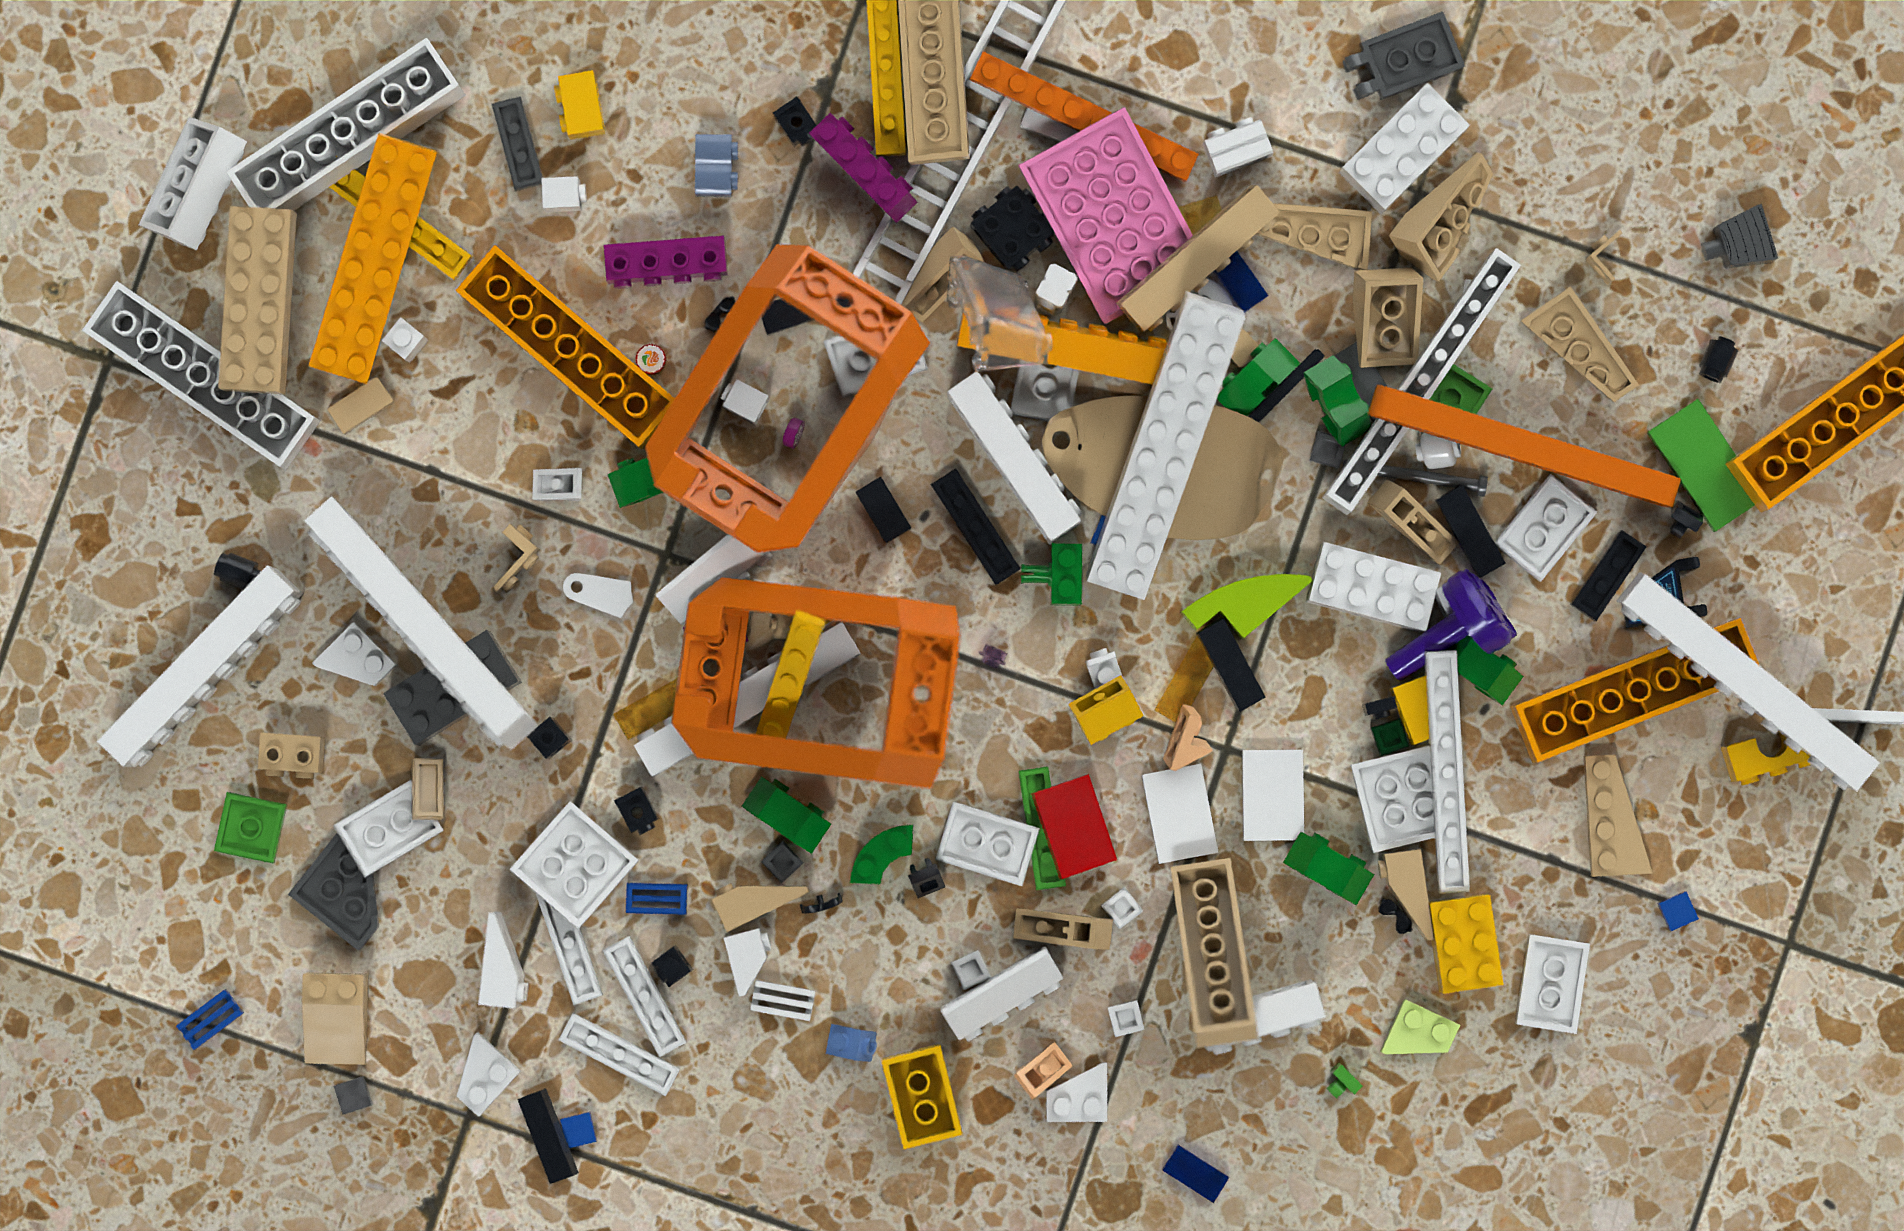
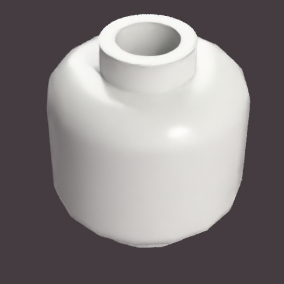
(1437, 451)

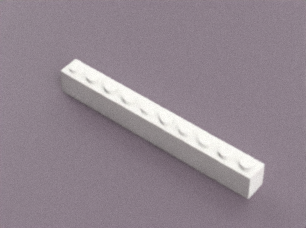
(1423, 378)
(1746, 681)

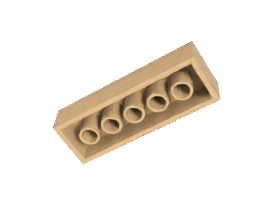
(257, 300)
(1214, 953)

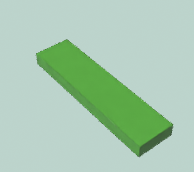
(1042, 861)

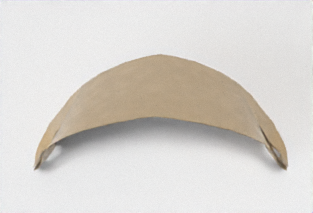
(1223, 482)

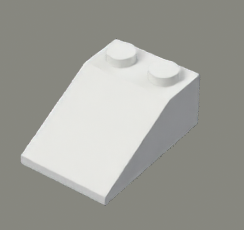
(501, 970)

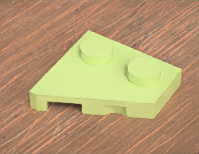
(1419, 1031)

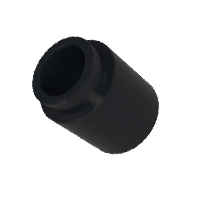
(1718, 359)
(236, 570)

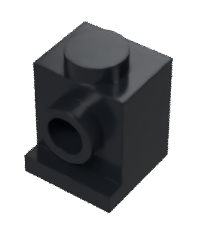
(786, 114)
(640, 799)
(671, 966)

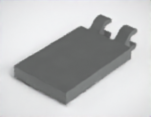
(1406, 57)

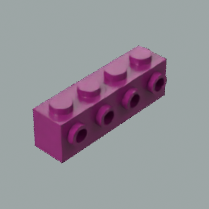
(868, 172)
(665, 260)

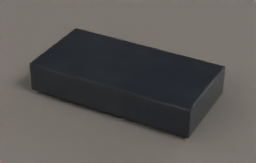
(883, 510)

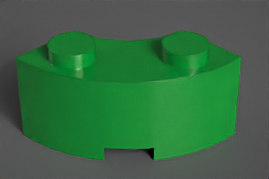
(1258, 378)
(1343, 408)
(633, 482)
(1488, 672)
(786, 814)
(880, 853)
(1329, 868)

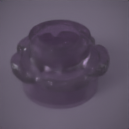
(993, 656)

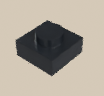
(1380, 708)

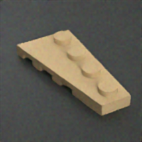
(1324, 232)
(1612, 826)

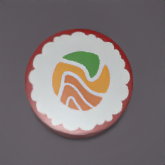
(651, 359)

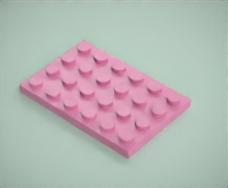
(1107, 208)

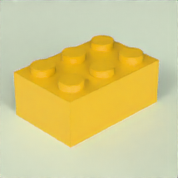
(1465, 944)
(921, 1096)

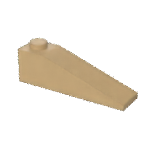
(1434, 225)

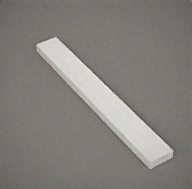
(1447, 771)

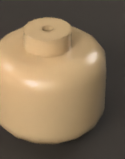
(781, 625)

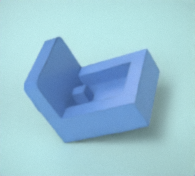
(851, 1043)

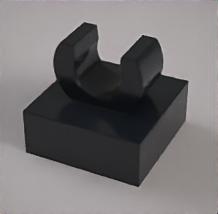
(1684, 518)
(926, 880)

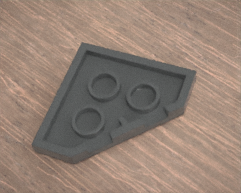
(339, 894)

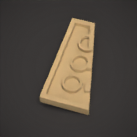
(1578, 339)

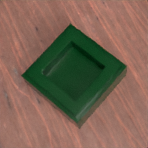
(1389, 737)

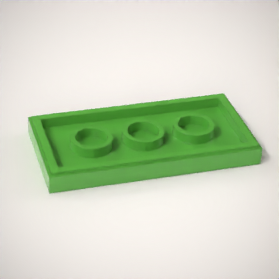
(1698, 457)

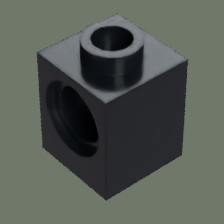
(549, 738)

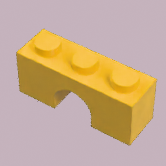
(1746, 761)

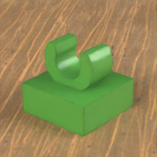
(1343, 1081)

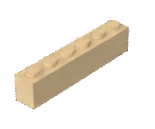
(1199, 257)

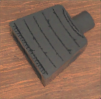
(1742, 240)

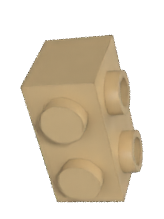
(291, 753)

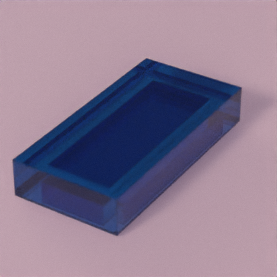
(1241, 283)
(1195, 1173)

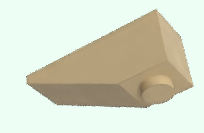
(932, 280)
(1413, 521)
(1407, 882)
(748, 902)
(1063, 929)

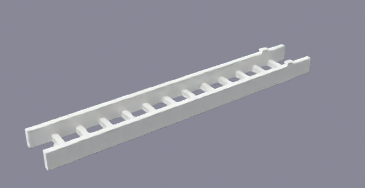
(990, 128)

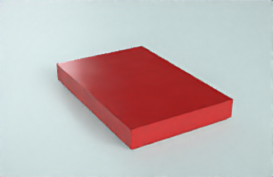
(1074, 826)

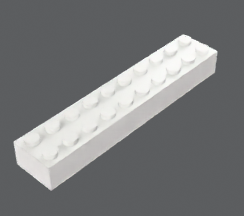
(1165, 445)
(419, 625)

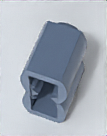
(714, 165)

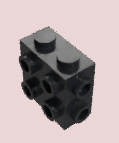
(1013, 228)

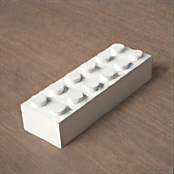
(1013, 457)

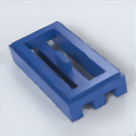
(652, 898)
(189, 1035)

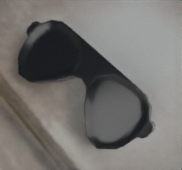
(713, 321)
(821, 905)
(1403, 923)

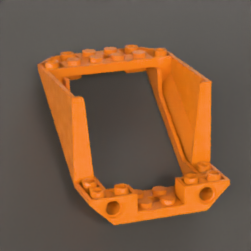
(871, 323)
(913, 730)

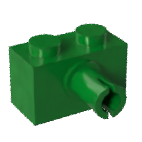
(1062, 574)

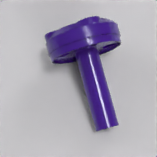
(1473, 614)

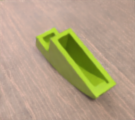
(1246, 601)

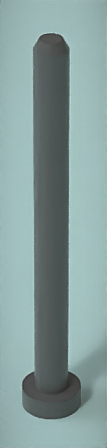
(1478, 485)

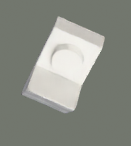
(557, 484)

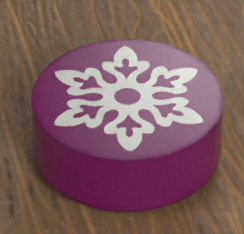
(793, 433)

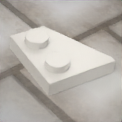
(356, 657)
(484, 1075)
(1079, 1098)

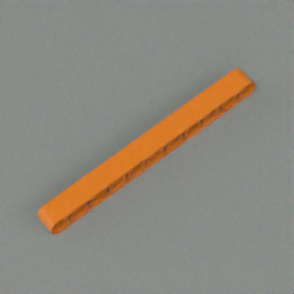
(1524, 446)

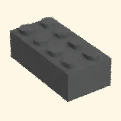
(427, 706)

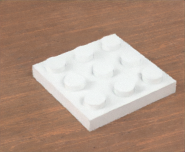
(1396, 798)
(574, 865)

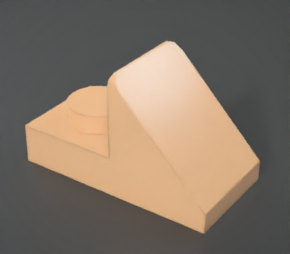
(1183, 746)
(1042, 1070)

